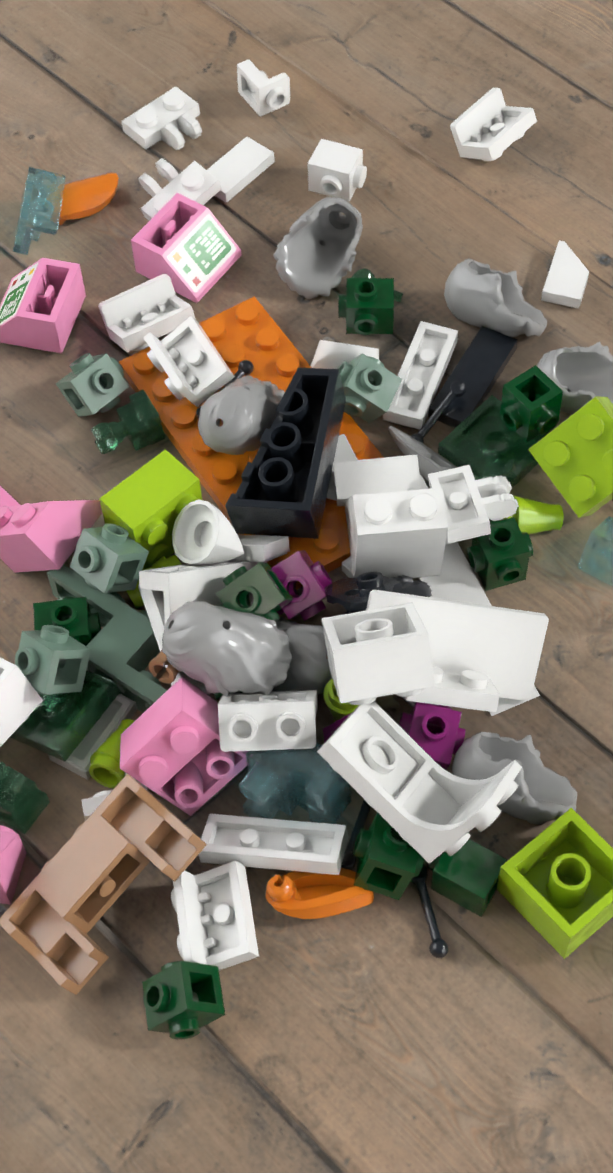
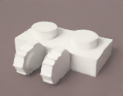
(162, 120)
(192, 183)
(472, 501)

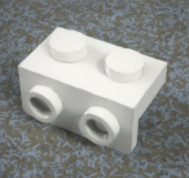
(490, 127)
(143, 310)
(190, 362)
(215, 916)

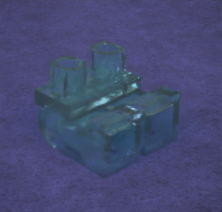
(293, 779)

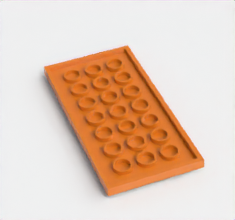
(251, 335)

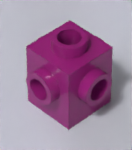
(314, 581)
(434, 730)

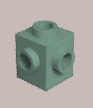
(93, 384)
(367, 387)
(108, 558)
(52, 660)

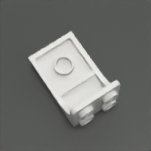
(409, 788)

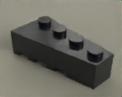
(292, 470)

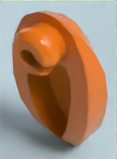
(87, 196)
(316, 894)

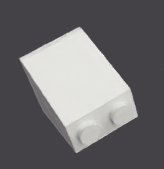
(397, 532)

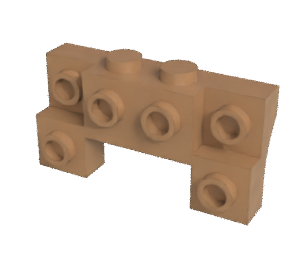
(91, 874)

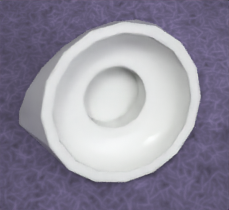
(332, 354)
(204, 535)

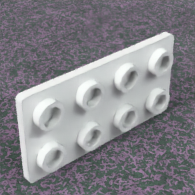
(475, 650)

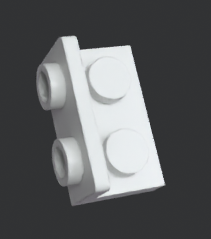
(268, 721)

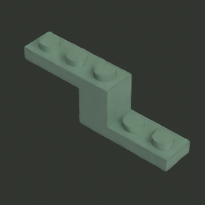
(122, 645)

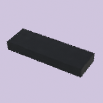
(479, 370)

